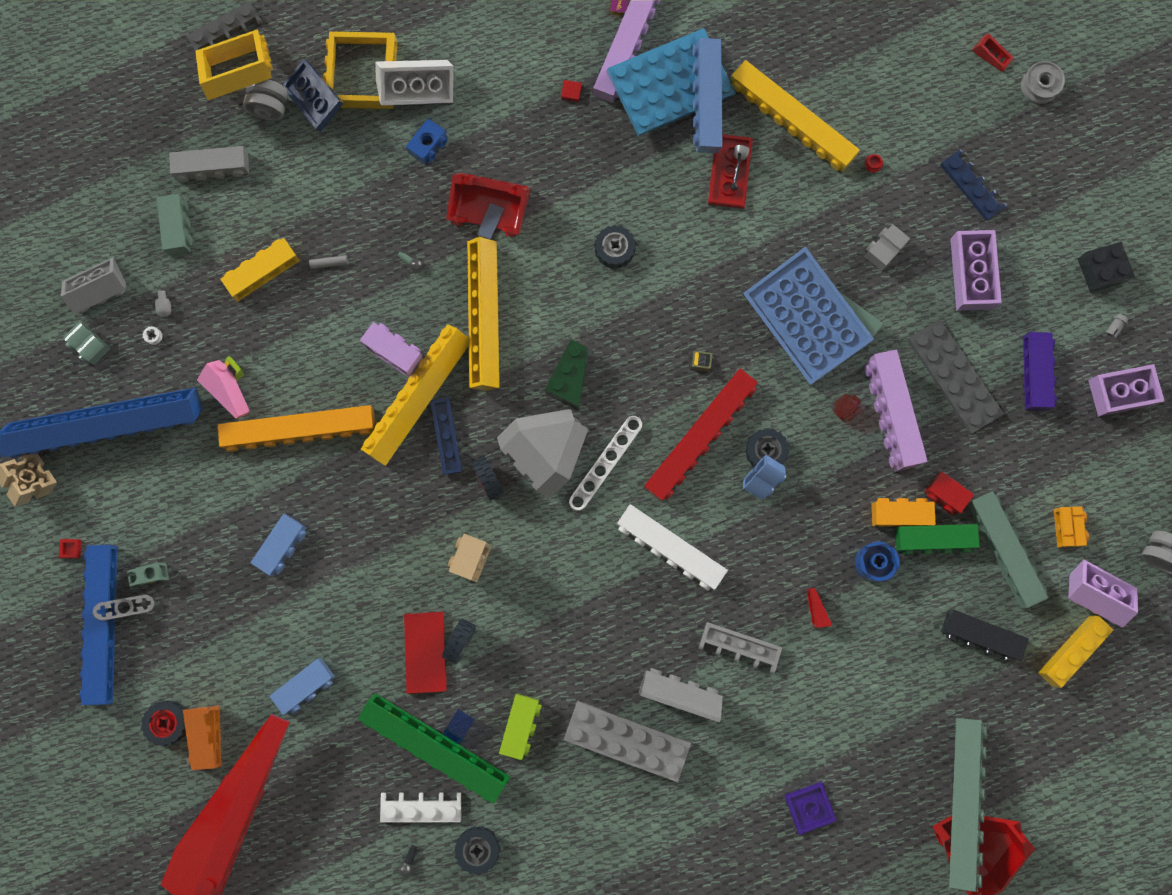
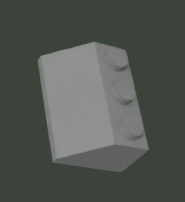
(93, 286)

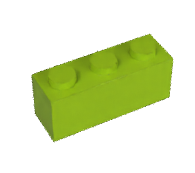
(520, 727)

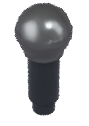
(406, 868)

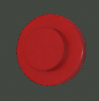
(873, 163)

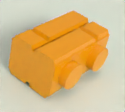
(1070, 527)

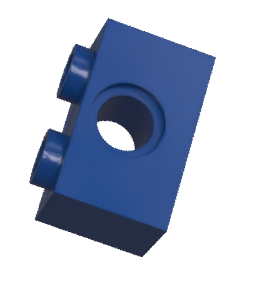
(428, 132)

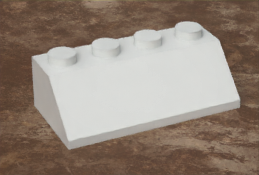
(414, 82)

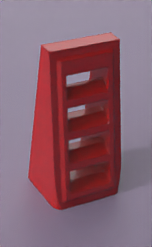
(983, 52)
(818, 613)

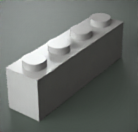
(209, 163)

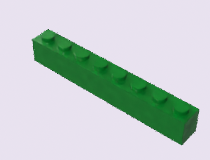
(433, 748)

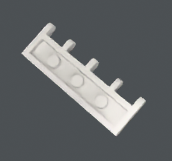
(421, 809)

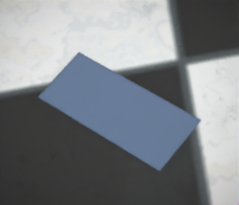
(490, 221)

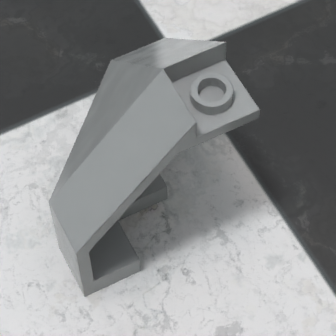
(544, 448)

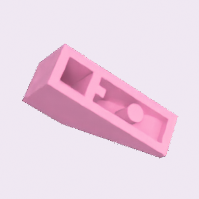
(223, 386)

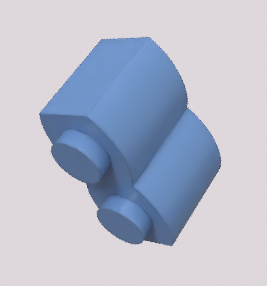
(764, 477)

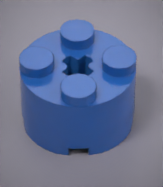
(879, 551)

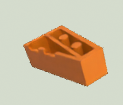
(203, 737)

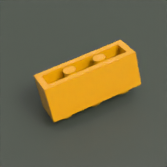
(903, 513)

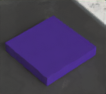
(810, 808)

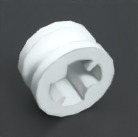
(147, 331)

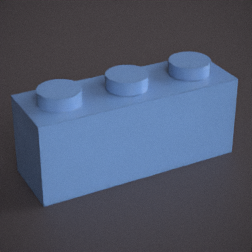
(279, 545)
(303, 687)

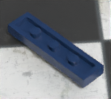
(446, 436)

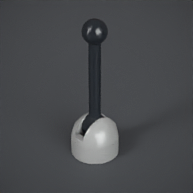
(740, 153)

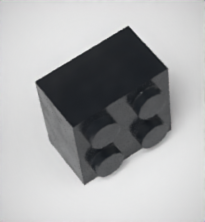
(1106, 267)

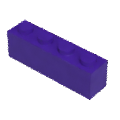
(1039, 371)

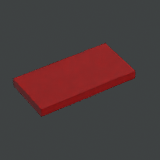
(724, 171)
(424, 652)

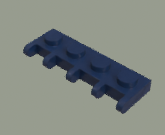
(972, 186)

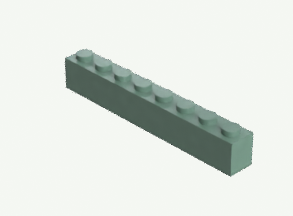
(967, 805)

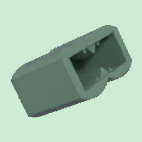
(86, 343)

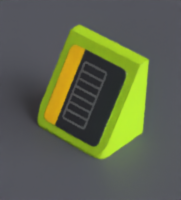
(234, 368)

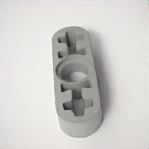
(108, 615)

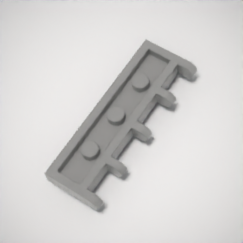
(741, 645)

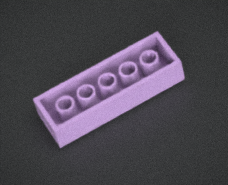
(895, 411)

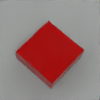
(571, 91)
(70, 548)

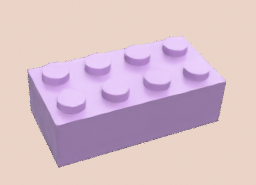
(975, 270)

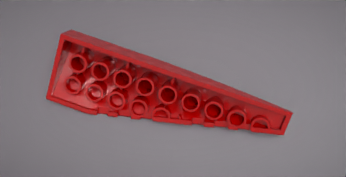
(213, 841)

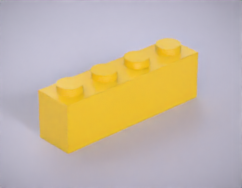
(259, 269)
(1075, 651)

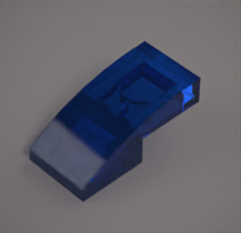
(458, 726)

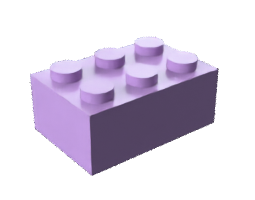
(392, 349)
(1126, 390)
(1103, 593)

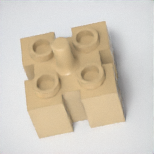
(26, 479)

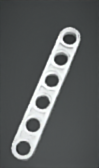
(603, 461)

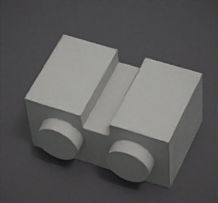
(887, 247)

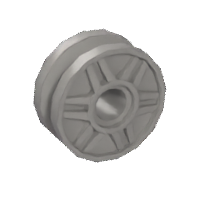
(1050, 75)

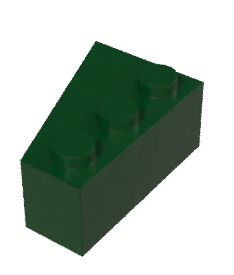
(568, 377)

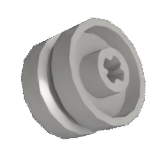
(266, 100)
(1160, 552)

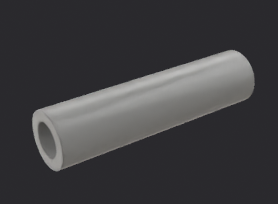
(328, 262)

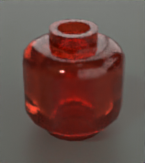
(847, 407)

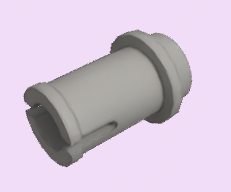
(1118, 323)

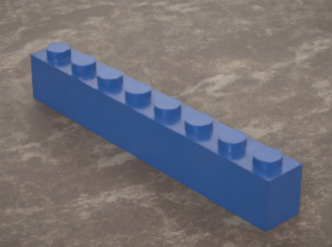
(98, 635)

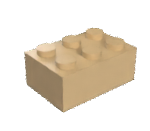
(469, 557)

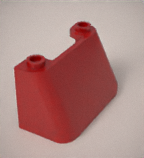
(473, 194)

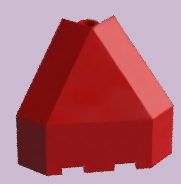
(1003, 851)

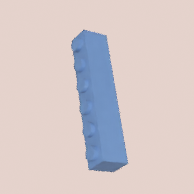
(707, 95)

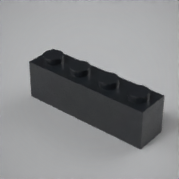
(984, 635)

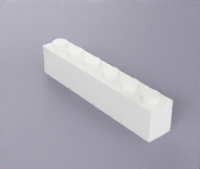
(671, 547)

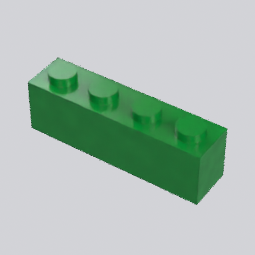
(937, 538)

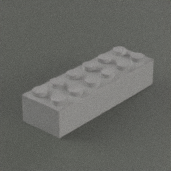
(627, 741)

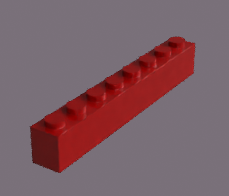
(700, 435)

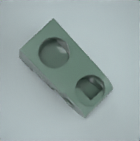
(148, 574)

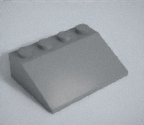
(681, 695)

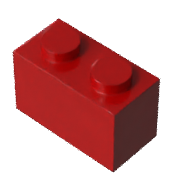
(948, 493)

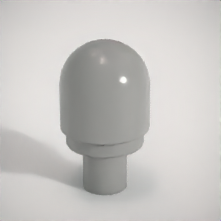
(162, 305)

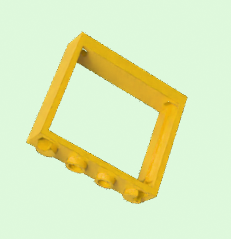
(387, 39)
(239, 77)

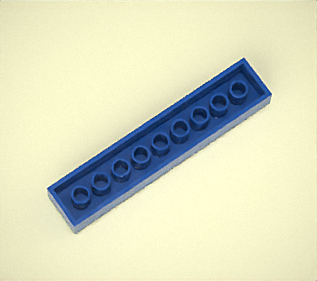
(100, 422)

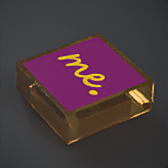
(618, 7)

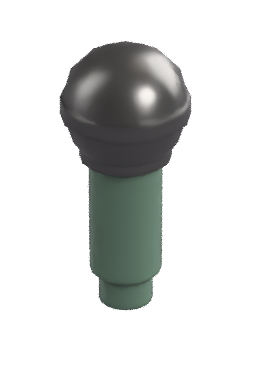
(415, 264)

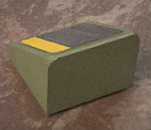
(701, 361)

